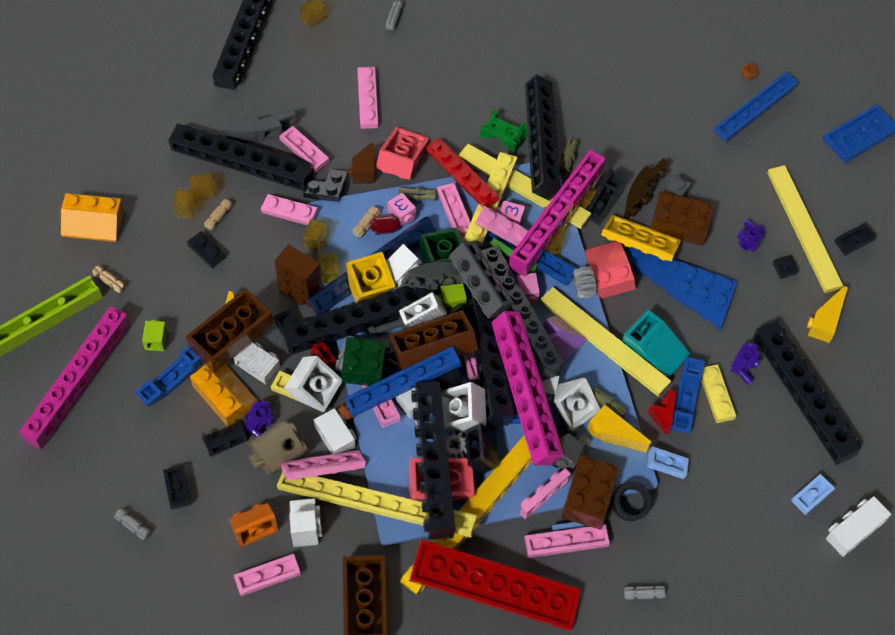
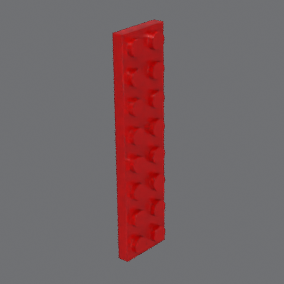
(495, 585)

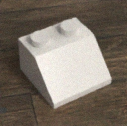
(313, 383)

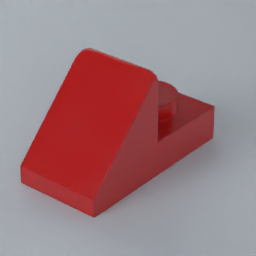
(663, 414)

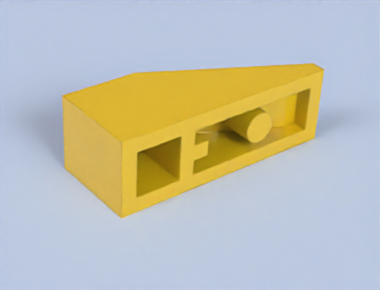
(826, 318)
(615, 430)

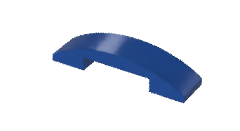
(170, 378)
(687, 395)

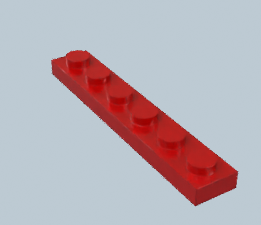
(462, 173)

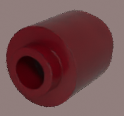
(384, 224)

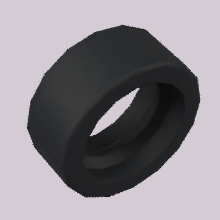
(647, 501)

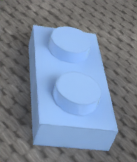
(667, 462)
(812, 494)

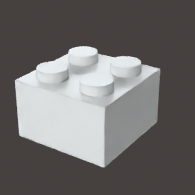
(463, 407)

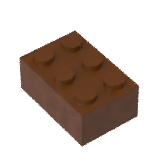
(682, 217)
(298, 275)
(590, 492)

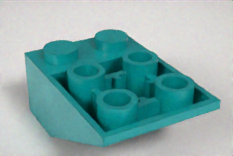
(656, 343)

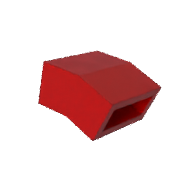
(324, 354)

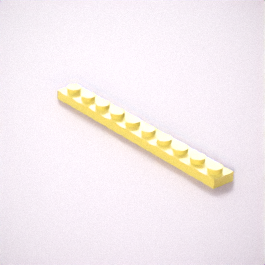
(370, 501)

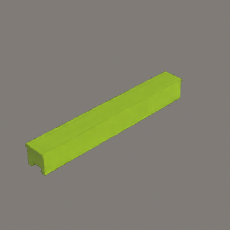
(48, 314)

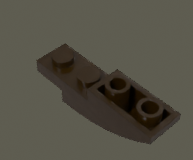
(641, 187)

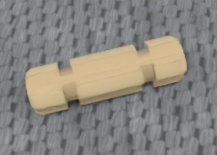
(218, 214)
(364, 223)
(108, 279)

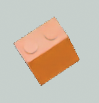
(253, 524)

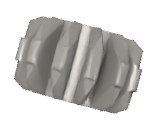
(584, 282)
(456, 441)

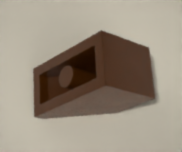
(363, 166)

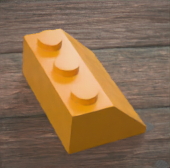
(91, 217)
(223, 393)

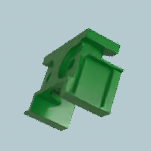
(507, 133)

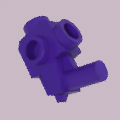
(751, 237)
(746, 358)
(257, 417)

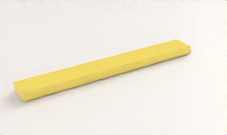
(518, 182)
(805, 229)
(606, 342)

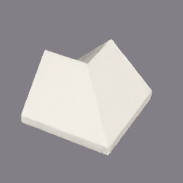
(575, 402)

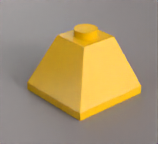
(369, 277)

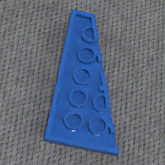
(691, 286)

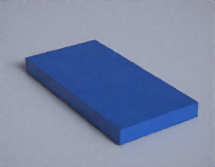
(860, 133)

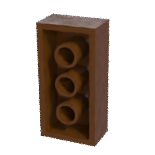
(229, 330)
(432, 337)
(364, 595)

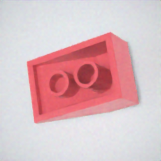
(401, 153)
(610, 269)
(460, 477)

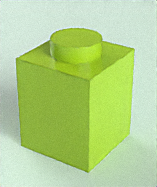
(452, 295)
(154, 335)

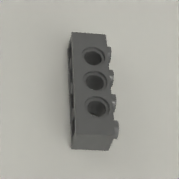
(481, 279)

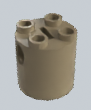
(269, 448)

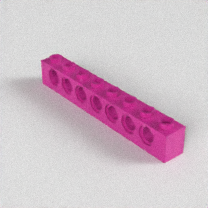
(556, 213)
(75, 378)
(527, 389)

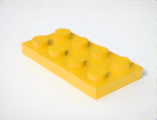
(641, 238)

